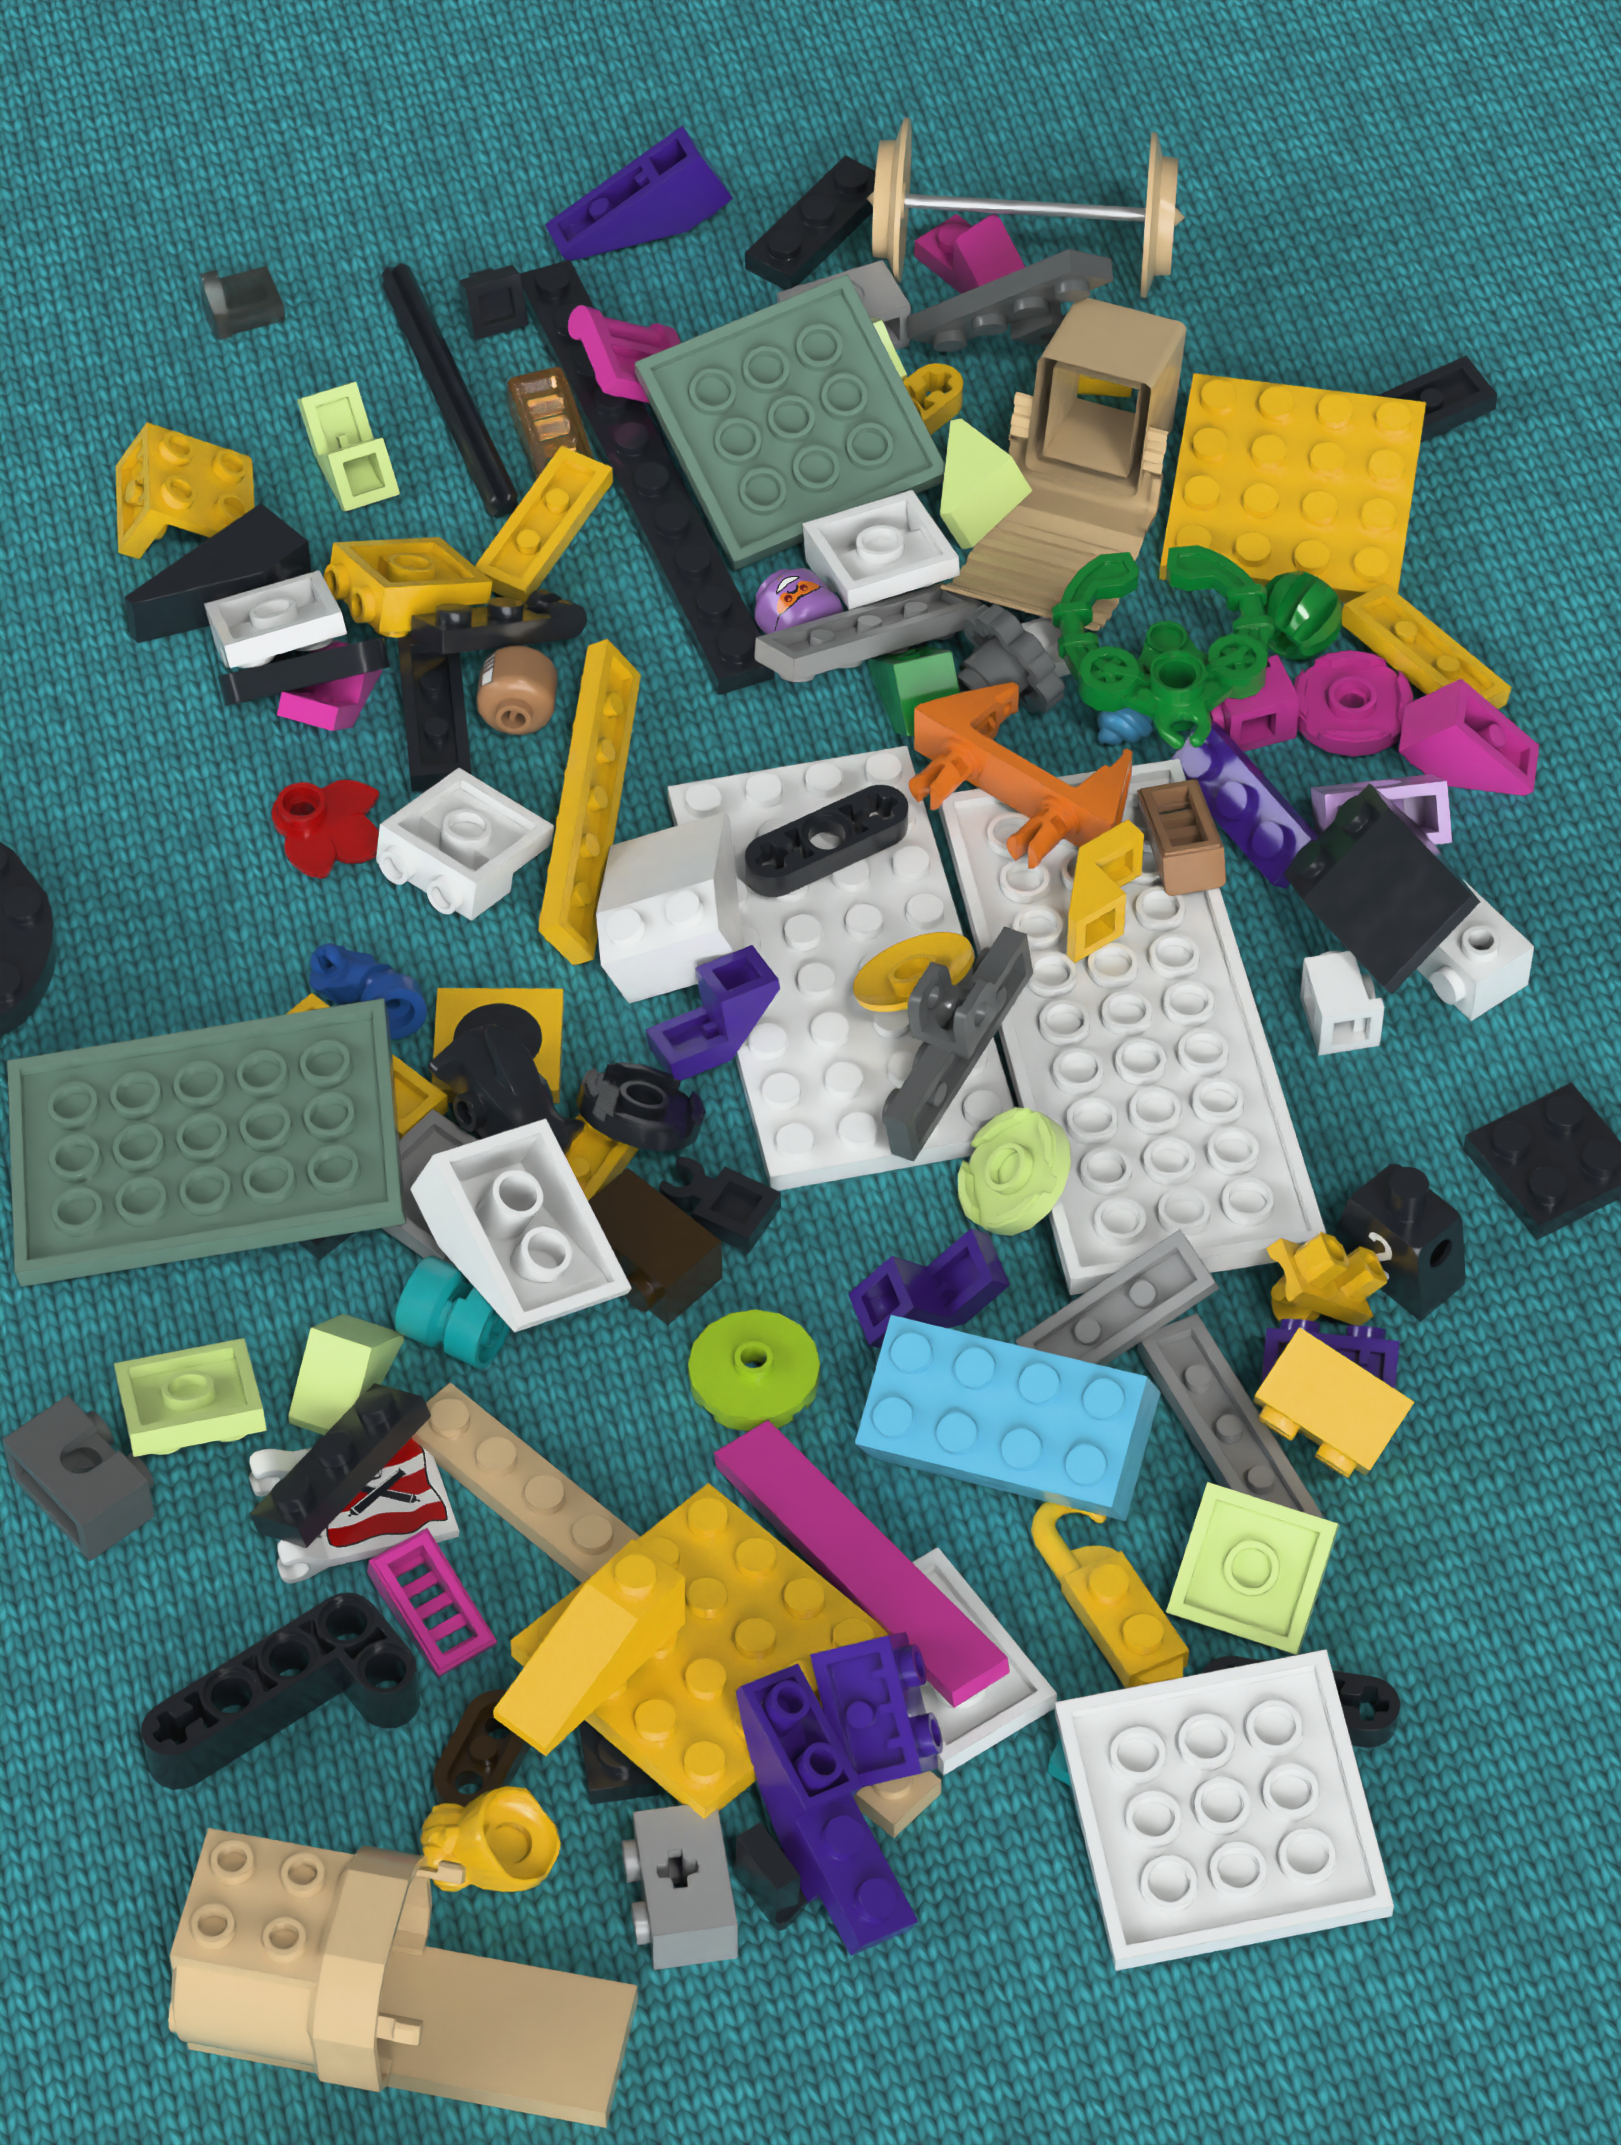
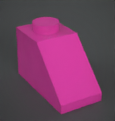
(1468, 742)

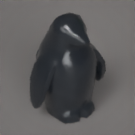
(499, 1085)

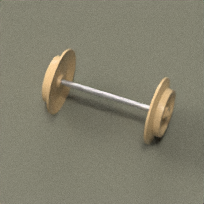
(893, 199)

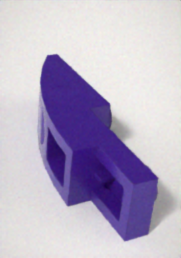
(813, 1810)

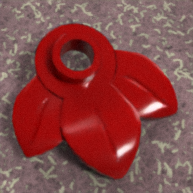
(331, 826)

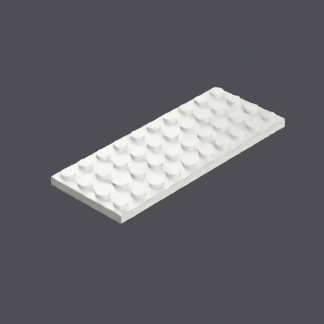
(1138, 1055)

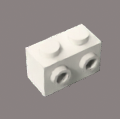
(1479, 962)

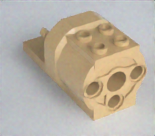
(330, 1974)

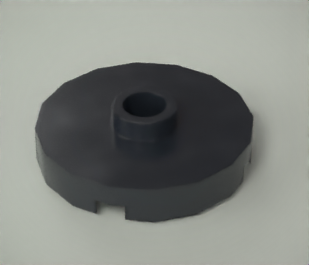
(640, 1107)

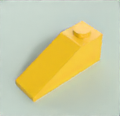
(595, 1646)

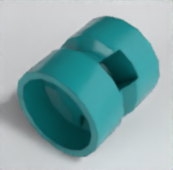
(448, 1309)

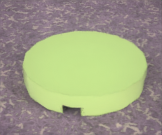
(1014, 1171)

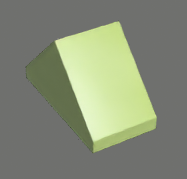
(978, 484)
(338, 1367)

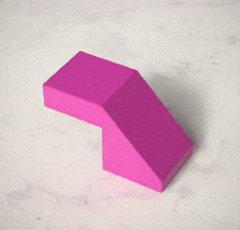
(329, 704)

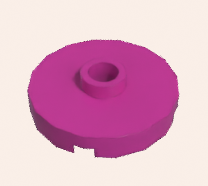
(1352, 703)

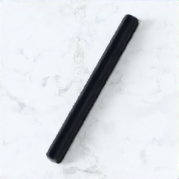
(450, 390)

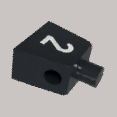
(1411, 1234)

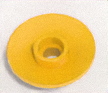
(893, 973)

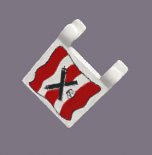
(388, 1510)

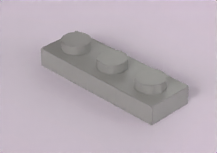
(1126, 1305)

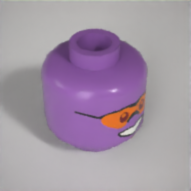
(793, 599)

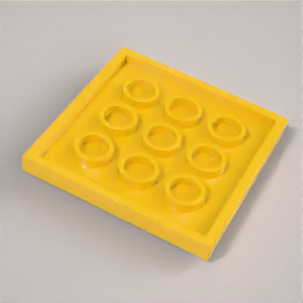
(1297, 481)
(746, 1617)

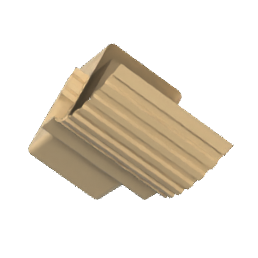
(1086, 462)

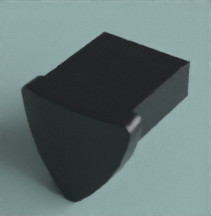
(768, 1877)

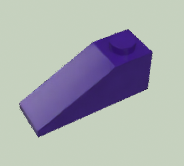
(647, 200)

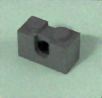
(51, 1465)

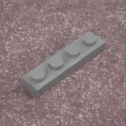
(864, 633)
(1221, 1415)

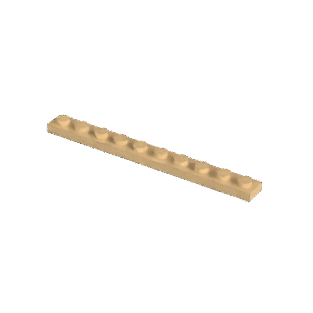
(583, 1537)

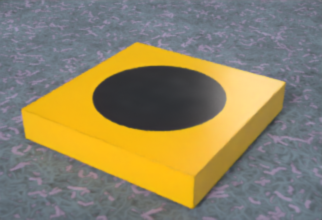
(528, 1013)

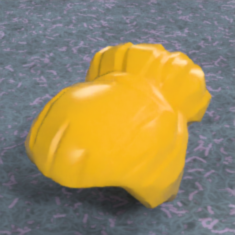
(498, 1838)

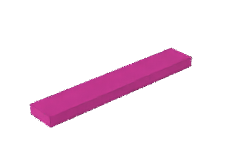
(861, 1560)

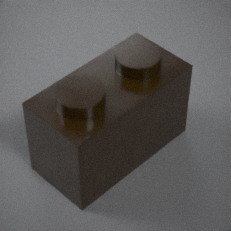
(658, 1246)

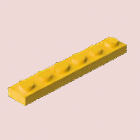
(589, 801)

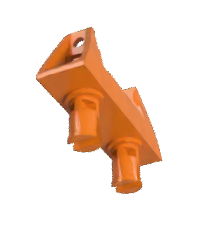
(959, 741)

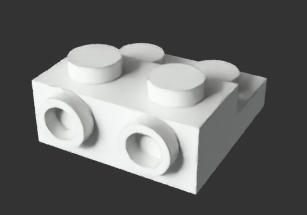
(879, 550)
(275, 620)
(461, 844)

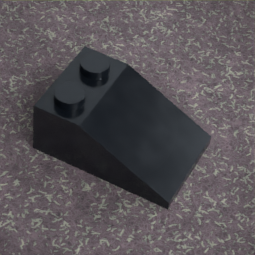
(1381, 887)

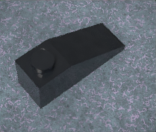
(237, 559)

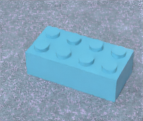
(1008, 1417)

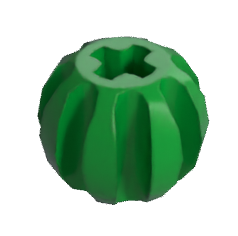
(1303, 615)

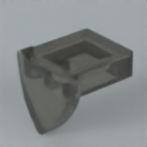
(239, 301)

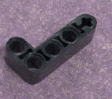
(193, 1737)

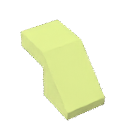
(345, 447)

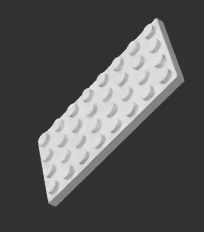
(816, 1056)

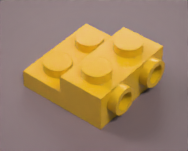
(401, 578)

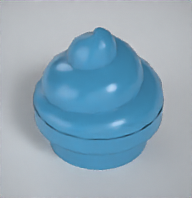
(1123, 725)

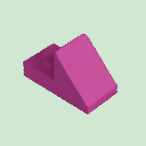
(967, 253)

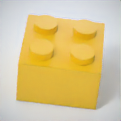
(1330, 1404)

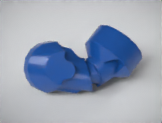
(359, 977)

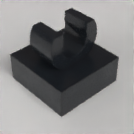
(493, 301)

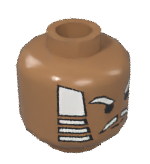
(520, 686)

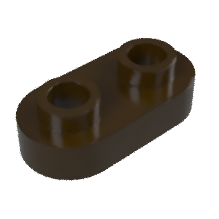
(476, 1756)

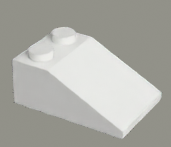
(668, 907)
(519, 1226)

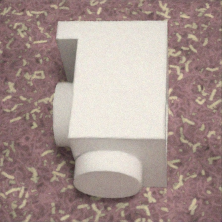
(1340, 1003)

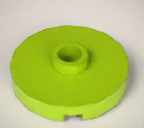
(746, 1395)

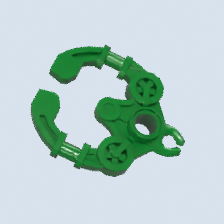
(1171, 677)

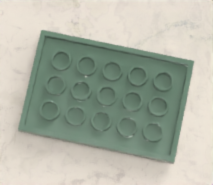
(204, 1142)

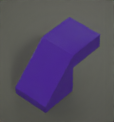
(733, 999)
(941, 1294)

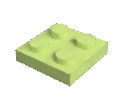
(189, 1397)
(1252, 1568)

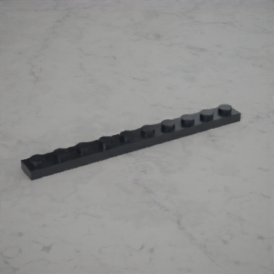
(650, 492)

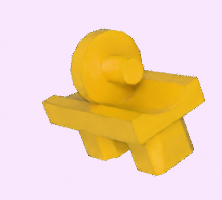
(1324, 1280)

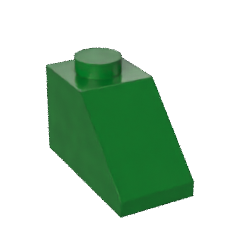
(911, 680)

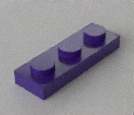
(1246, 804)

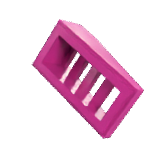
(401, 1559)

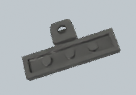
(1024, 299)
(955, 1033)

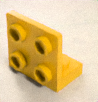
(178, 483)

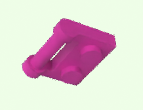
(616, 346)

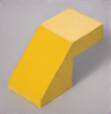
(1097, 897)

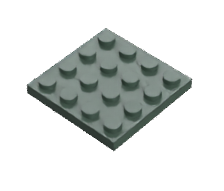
(789, 419)

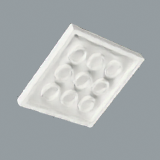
(1222, 1810)

